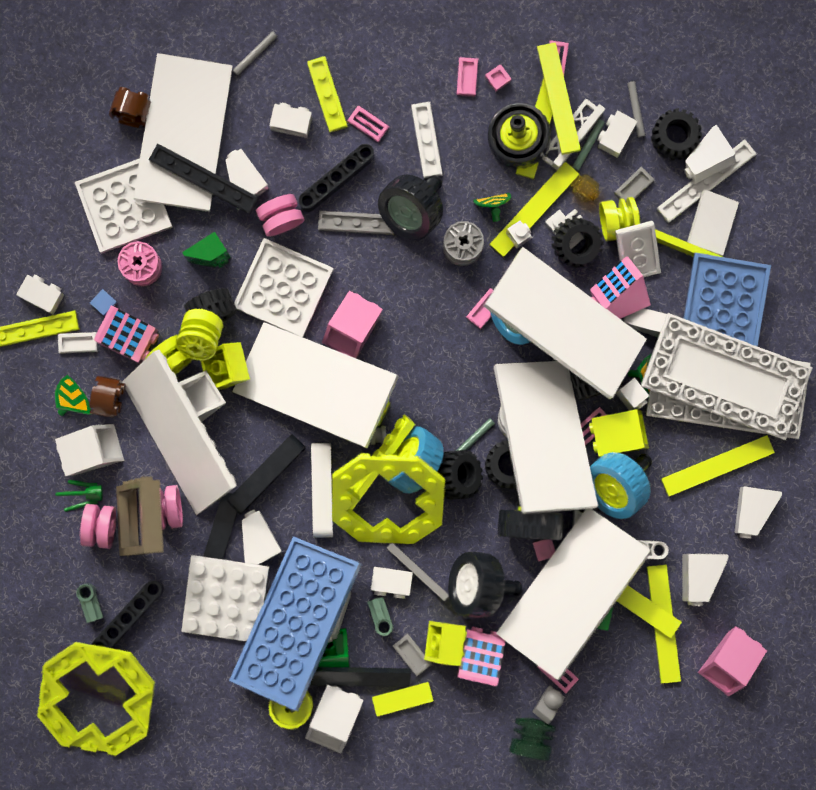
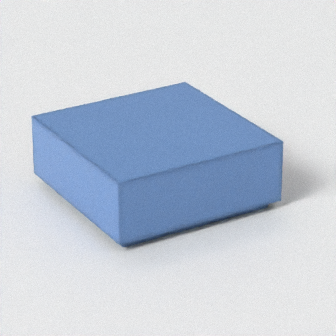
(103, 302)

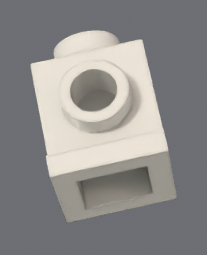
(519, 234)

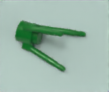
(93, 493)

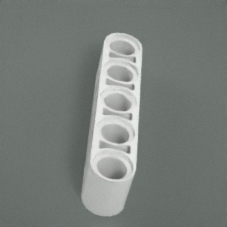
(321, 490)

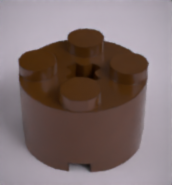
(130, 107)
(106, 397)

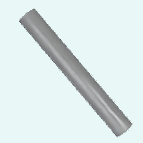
(258, 50)
(636, 109)

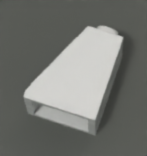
(202, 394)
(89, 449)
(700, 576)
(334, 718)

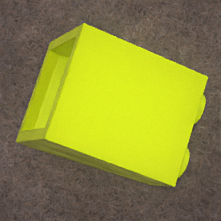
(619, 432)

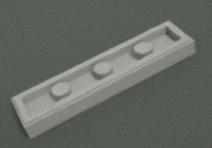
(353, 223)
(417, 571)

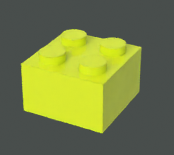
(227, 366)
(445, 643)

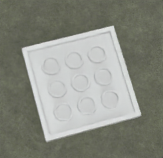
(114, 213)
(283, 287)
(223, 597)

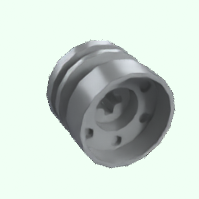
(467, 253)

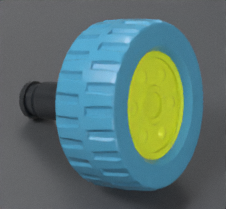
(421, 444)
(621, 484)

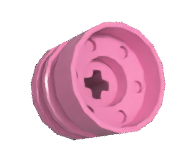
(145, 273)

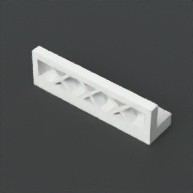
(581, 133)

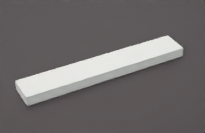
(692, 192)

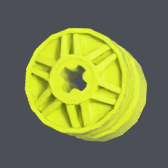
(617, 218)
(199, 334)

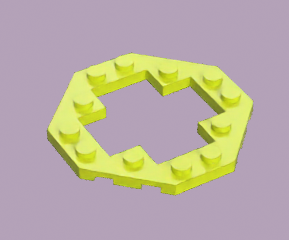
(388, 467)
(100, 660)

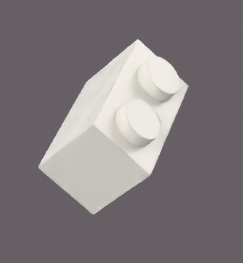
(291, 120)
(617, 133)
(40, 294)
(632, 395)
(391, 581)

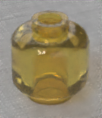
(585, 188)

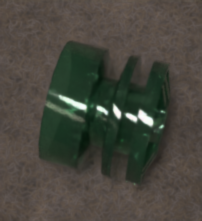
(532, 739)

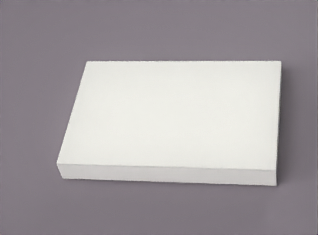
(713, 222)
(640, 246)

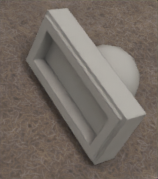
(548, 704)

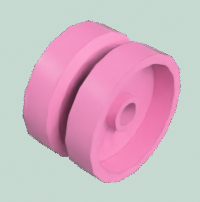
(280, 215)
(171, 507)
(98, 526)

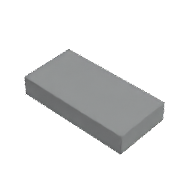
(634, 185)
(412, 654)

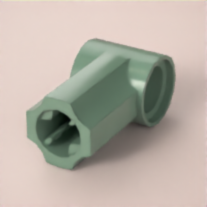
(91, 604)
(380, 614)

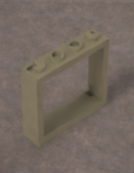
(149, 515)

